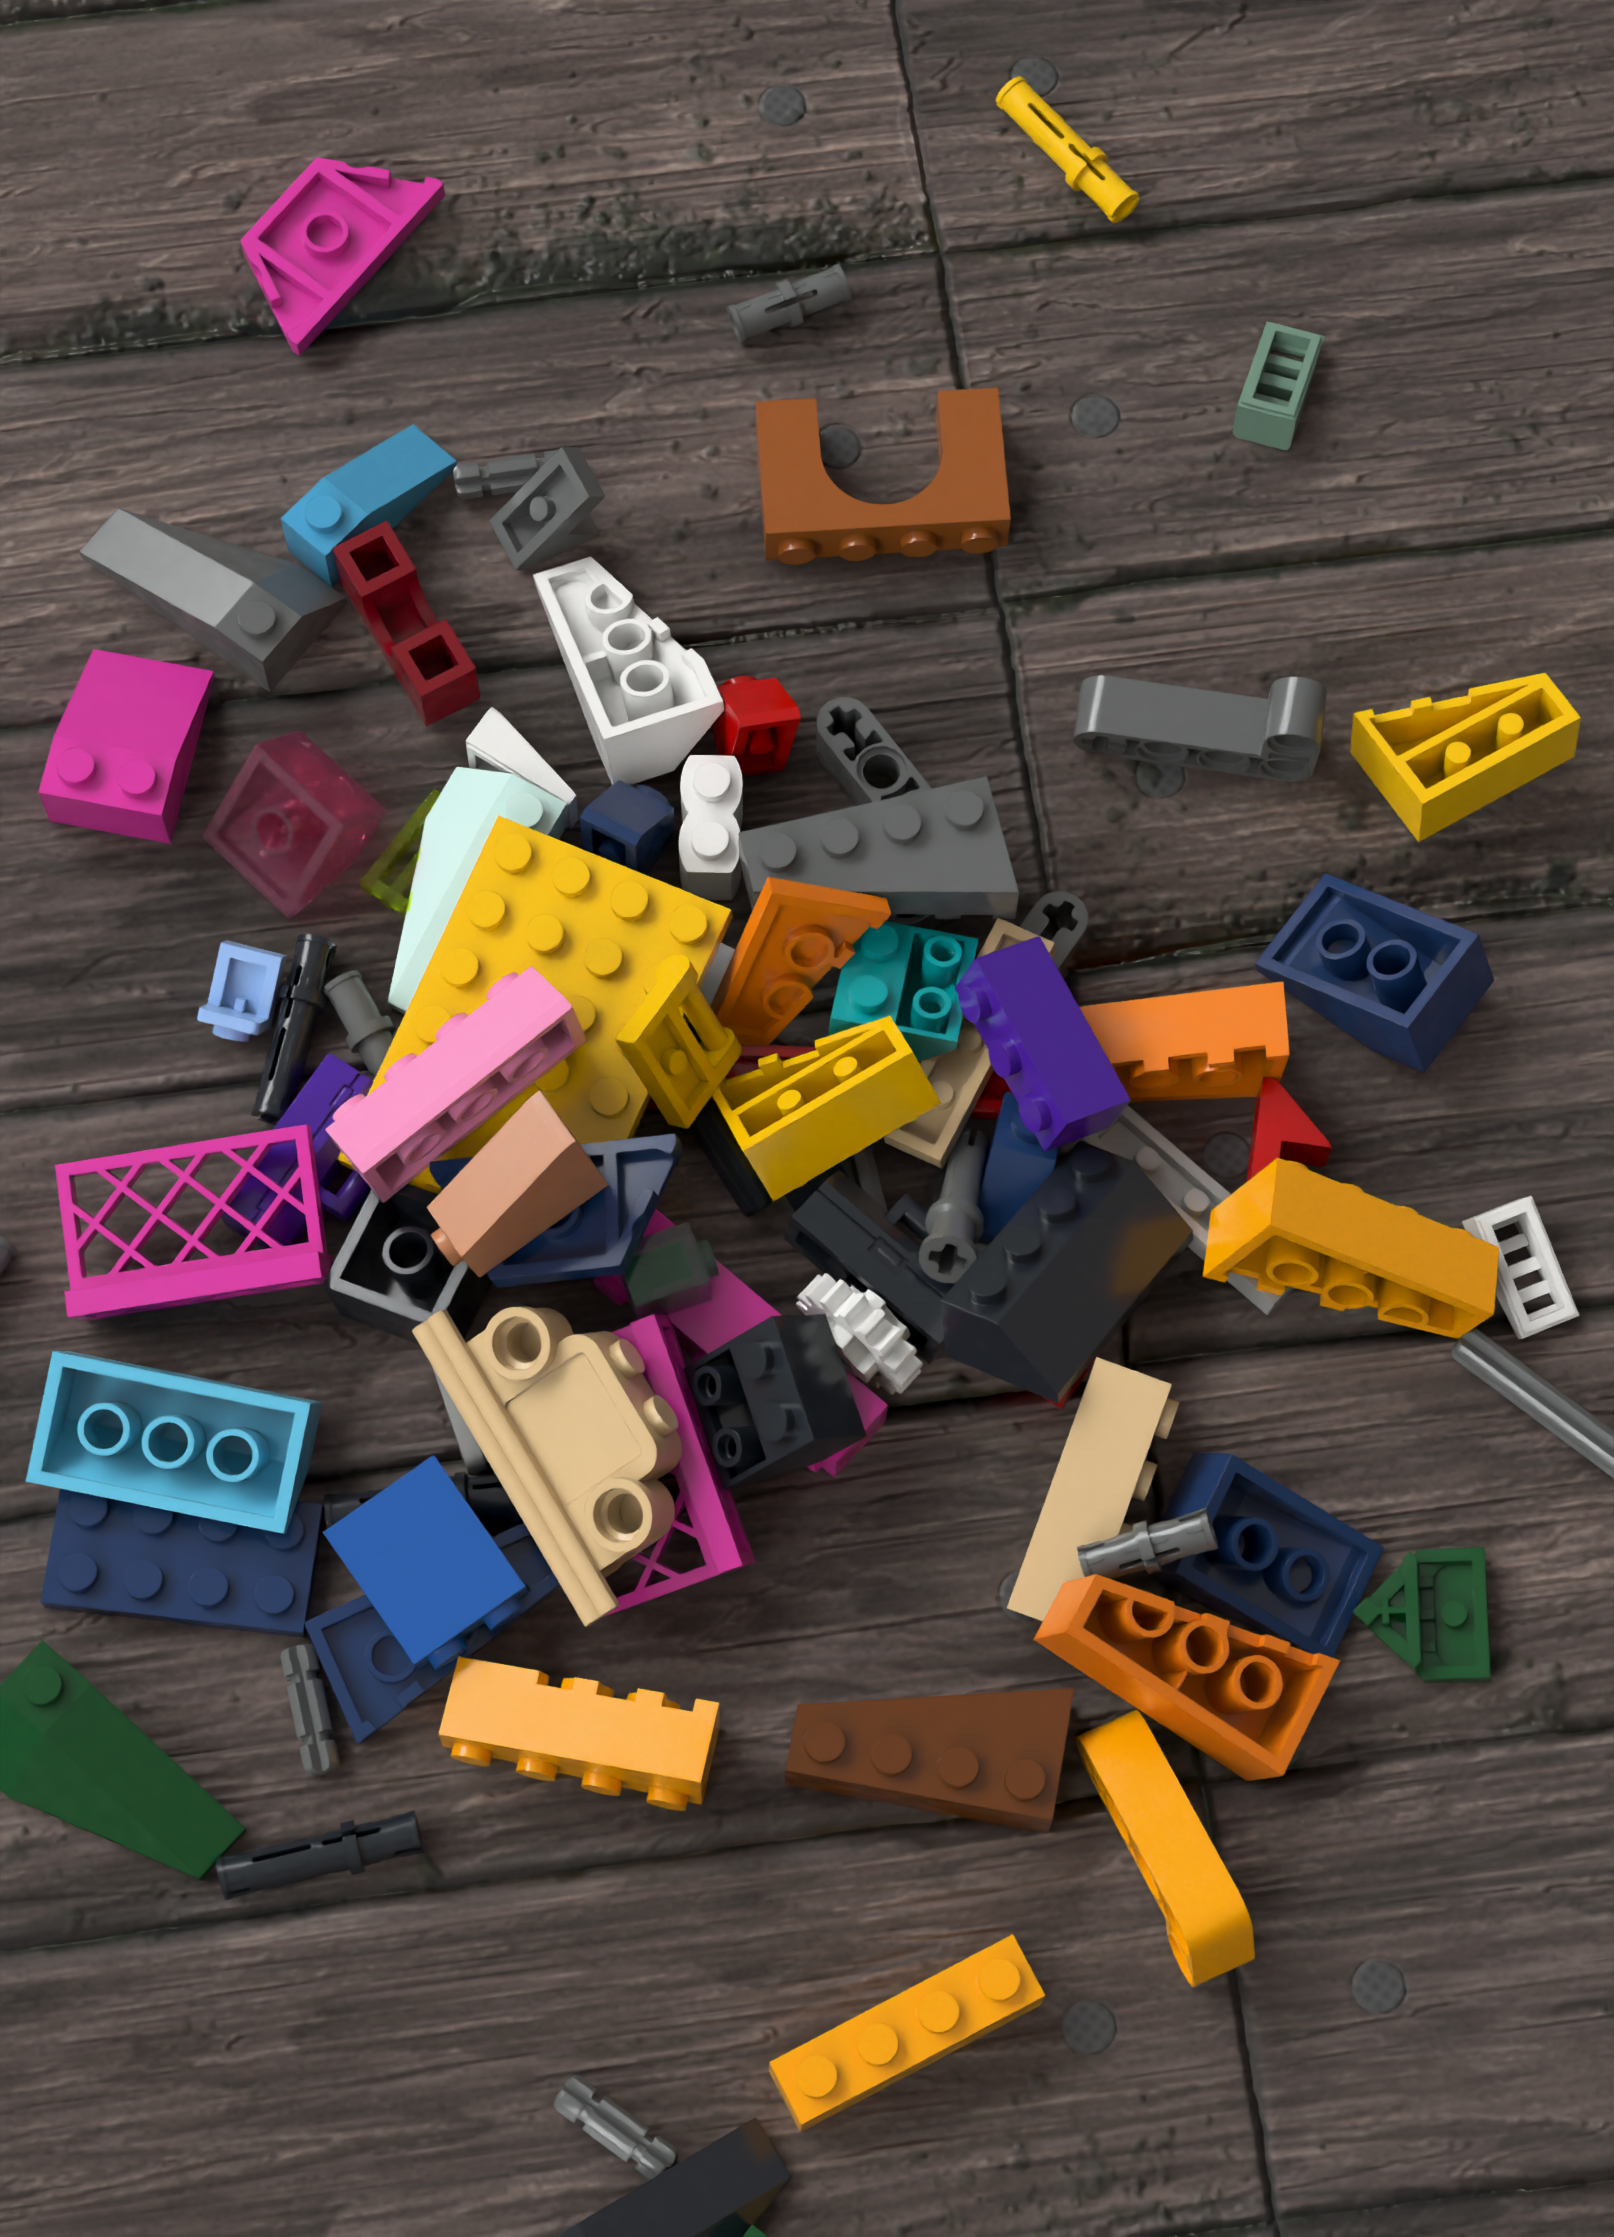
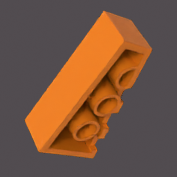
(1195, 1042)
(1192, 1672)

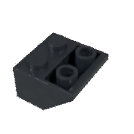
(774, 1400)

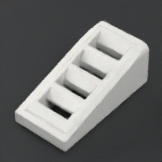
(501, 748)
(1534, 1237)

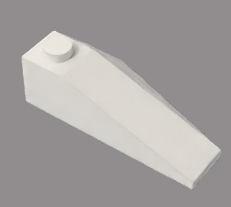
(633, 680)

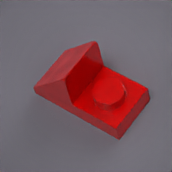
(1283, 1131)

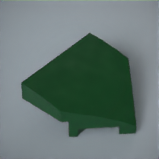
(1435, 1615)

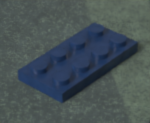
(181, 1566)

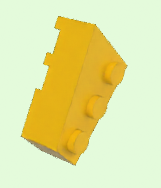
(1466, 750)
(824, 1104)

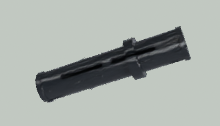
(299, 1009)
(332, 1852)

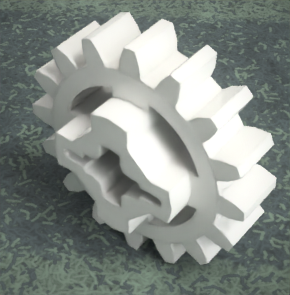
(865, 1333)

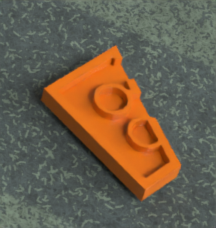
(786, 950)

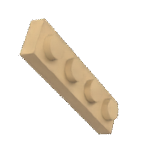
(957, 1074)

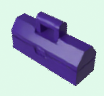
(315, 1105)

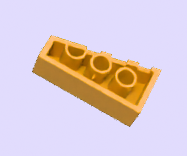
(1352, 1250)

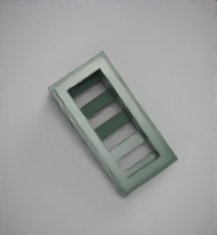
(1270, 419)

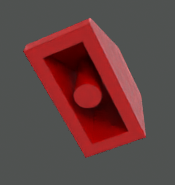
(756, 724)

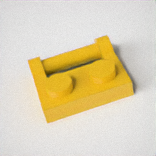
(666, 1053)

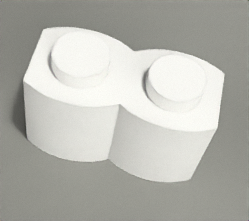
(710, 826)

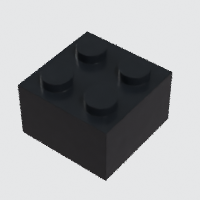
(396, 1273)

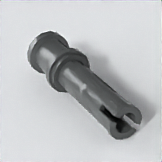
(955, 1219)

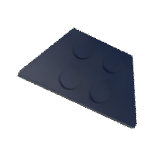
(602, 1231)

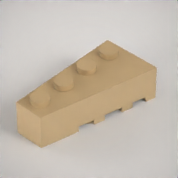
(1094, 1479)

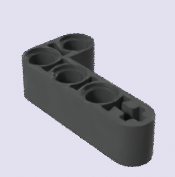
(1205, 728)
(875, 755)

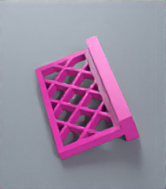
(202, 1279)
(709, 1506)

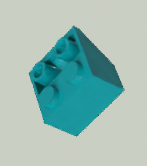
(909, 977)

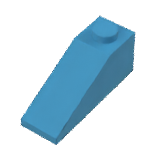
(363, 494)

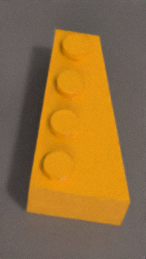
(581, 1732)

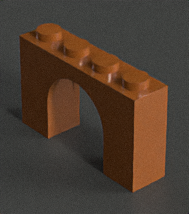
(813, 518)

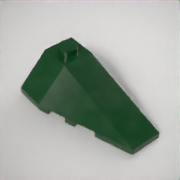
(99, 1772)

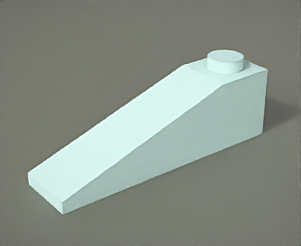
(449, 850)

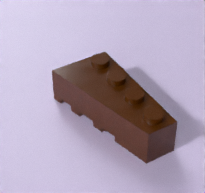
(940, 1754)

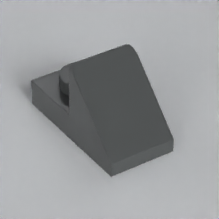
(550, 511)

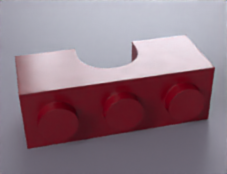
(395, 611)

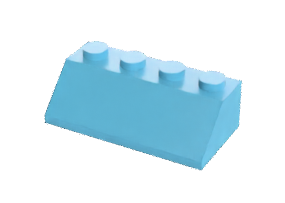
(173, 1441)

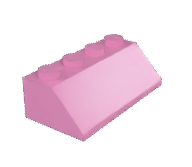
(456, 1082)

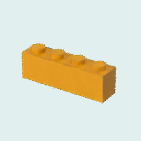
(906, 2033)

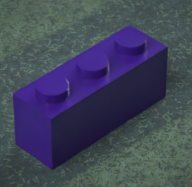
(1041, 1044)

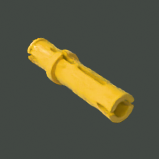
(1084, 166)

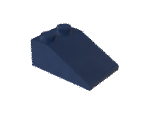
(1379, 970)
(1277, 1558)

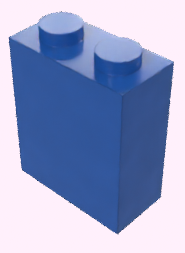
(427, 1565)

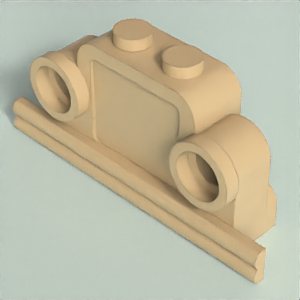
(567, 1438)

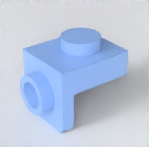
(243, 991)

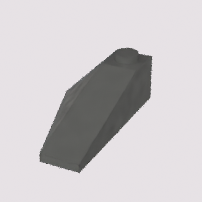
(228, 597)

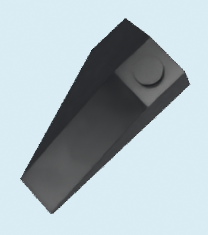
(703, 2196)

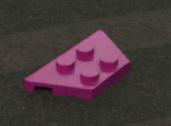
(330, 240)

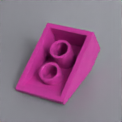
(126, 746)

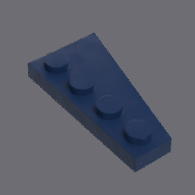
(372, 1669)

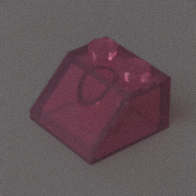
(292, 821)

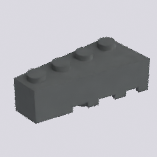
(919, 850)

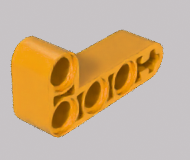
(1178, 1861)

